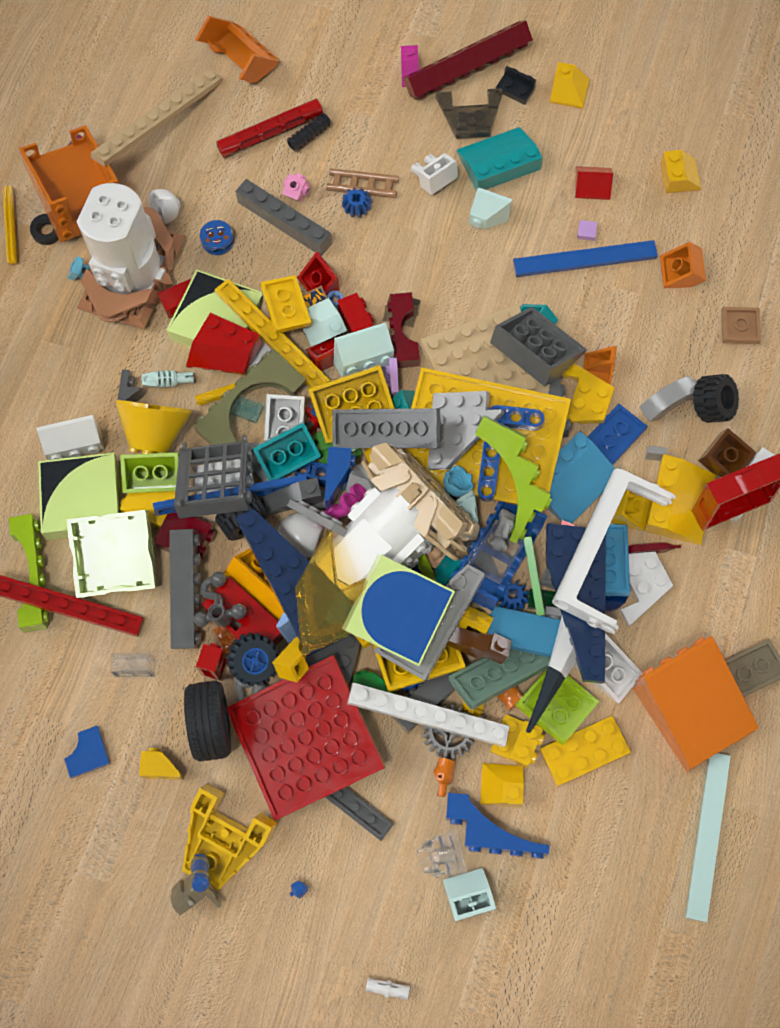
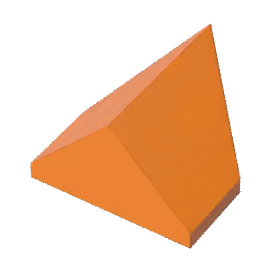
(601, 363)

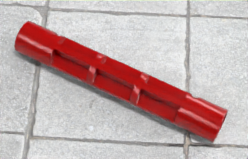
(269, 127)

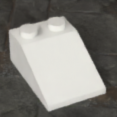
(282, 413)
(619, 672)

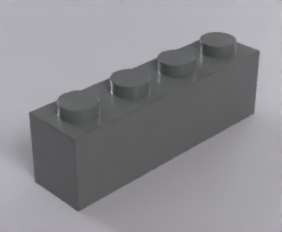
(431, 692)

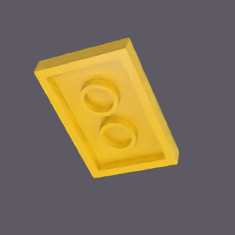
(285, 304)

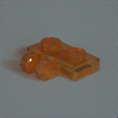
(224, 638)

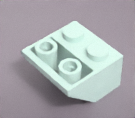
(469, 895)

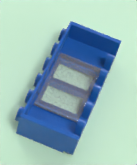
(498, 565)

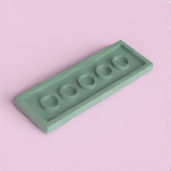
(489, 679)

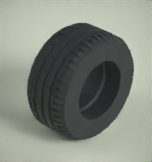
(207, 721)

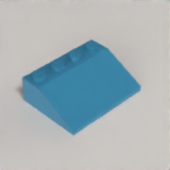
(578, 478)

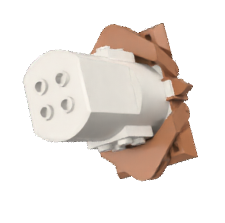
(128, 254)

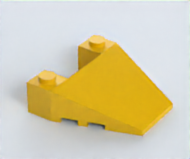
(222, 839)

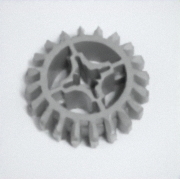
(446, 748)

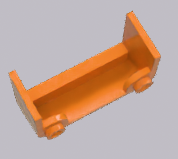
(239, 46)

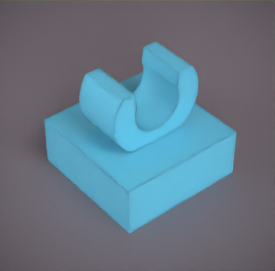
(76, 268)

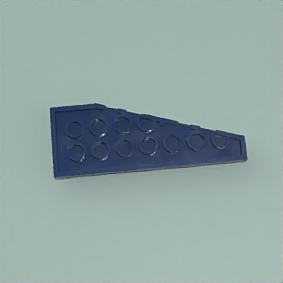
(279, 562)
(586, 640)

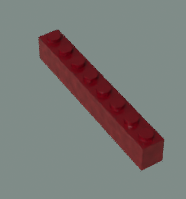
(467, 59)

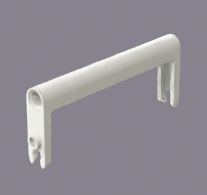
(590, 542)

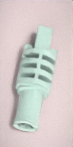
(166, 378)

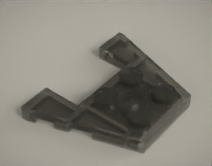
(470, 120)

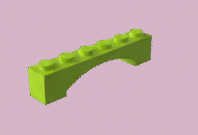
(25, 530)

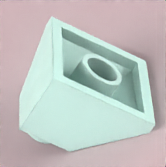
(489, 209)
(325, 322)

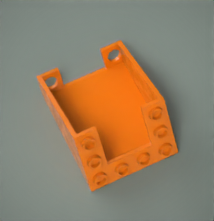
(66, 179)
(695, 703)

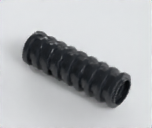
(309, 132)

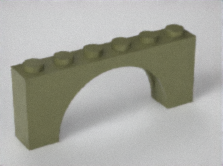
(270, 372)

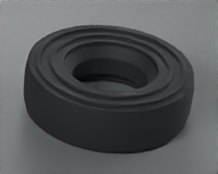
(35, 226)

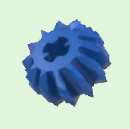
(356, 202)
(520, 598)

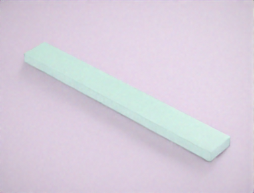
(707, 838)

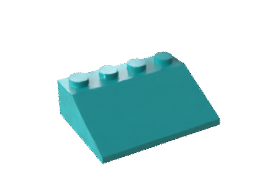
(500, 158)

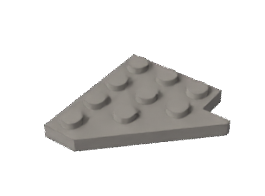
(458, 422)

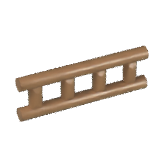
(354, 175)

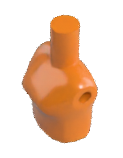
(510, 698)
(444, 774)

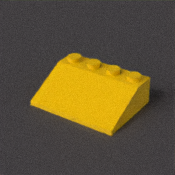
(354, 391)
(686, 483)
(398, 678)

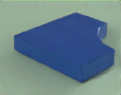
(89, 753)

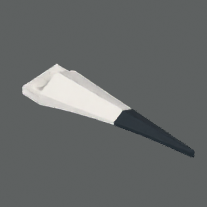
(559, 667)

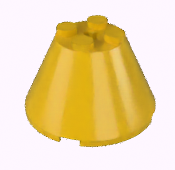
(150, 425)

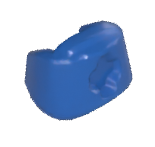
(298, 889)

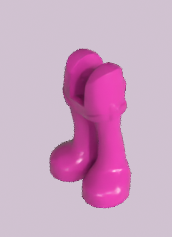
(347, 500)

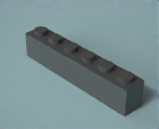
(283, 217)
(184, 588)

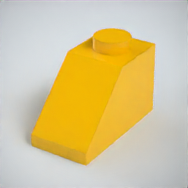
(157, 766)

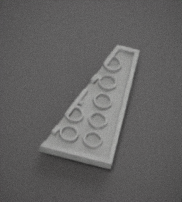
(465, 585)

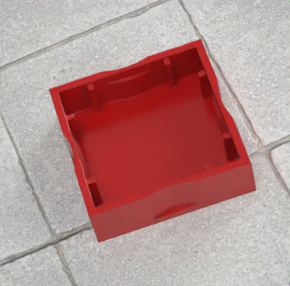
(738, 493)

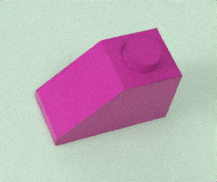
(409, 60)

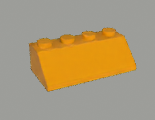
(249, 576)

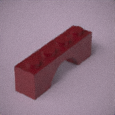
(406, 350)

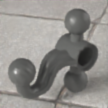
(201, 619)

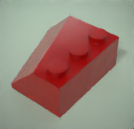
(223, 346)

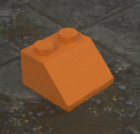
(683, 266)

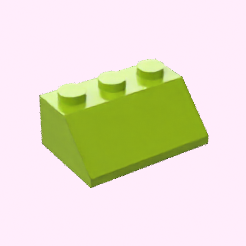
(149, 472)

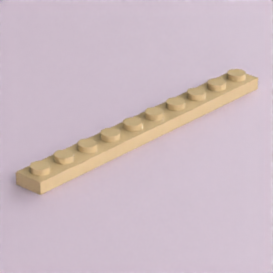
(155, 118)

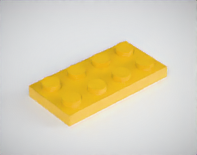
(585, 751)

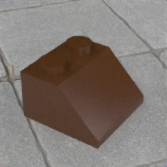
(727, 454)

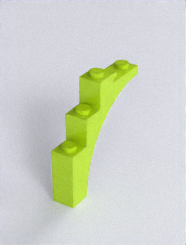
(529, 496)

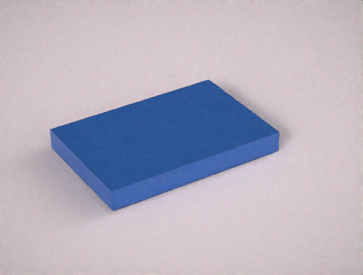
(617, 433)

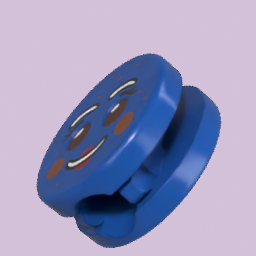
(216, 237)

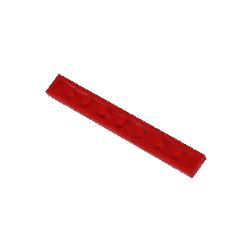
(70, 606)

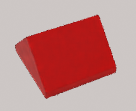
(593, 183)
(318, 274)
(322, 354)

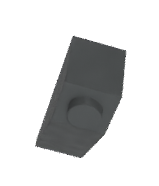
(305, 490)

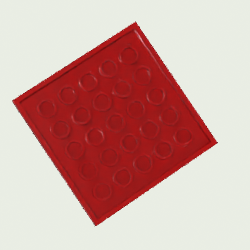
(305, 738)

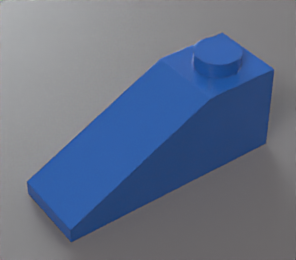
(338, 471)

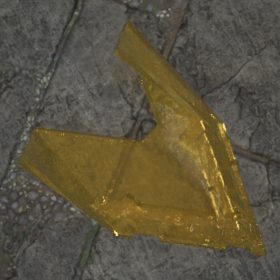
(323, 599)

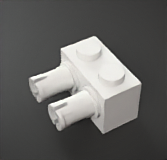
(436, 173)

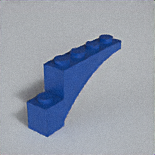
(485, 835)

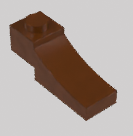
(479, 645)

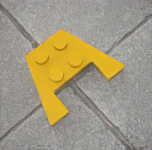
(590, 397)

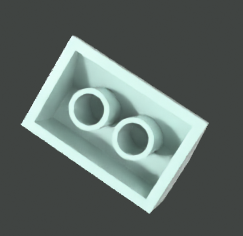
(363, 349)

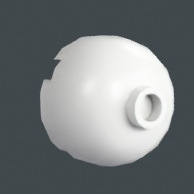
(165, 204)

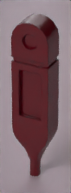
(652, 547)

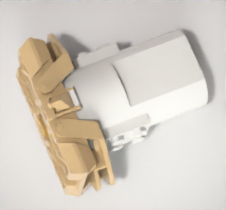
(400, 517)

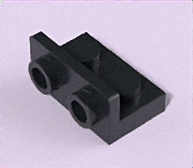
(517, 85)

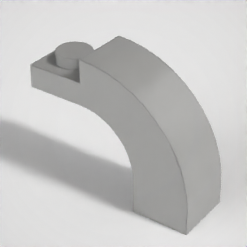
(668, 398)

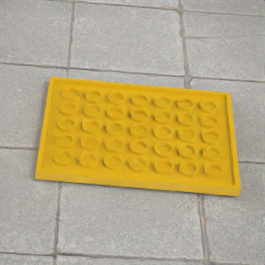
(542, 444)

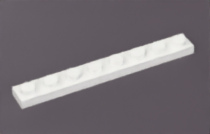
(428, 715)

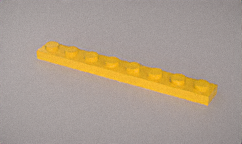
(263, 326)

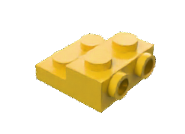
(519, 744)

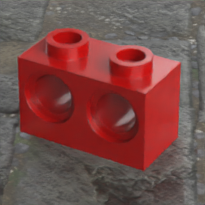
(211, 661)

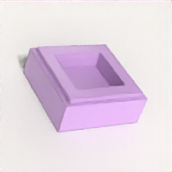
(587, 230)

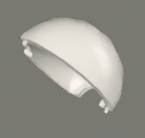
(301, 533)

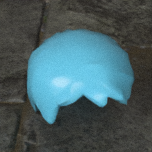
(457, 481)

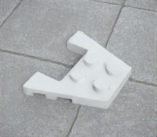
(647, 583)

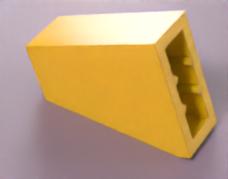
(145, 501)

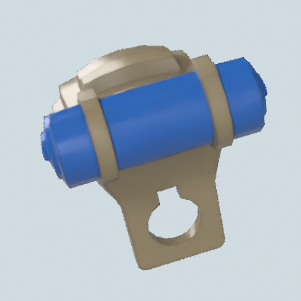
(195, 887)

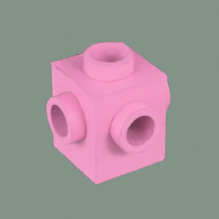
(296, 187)

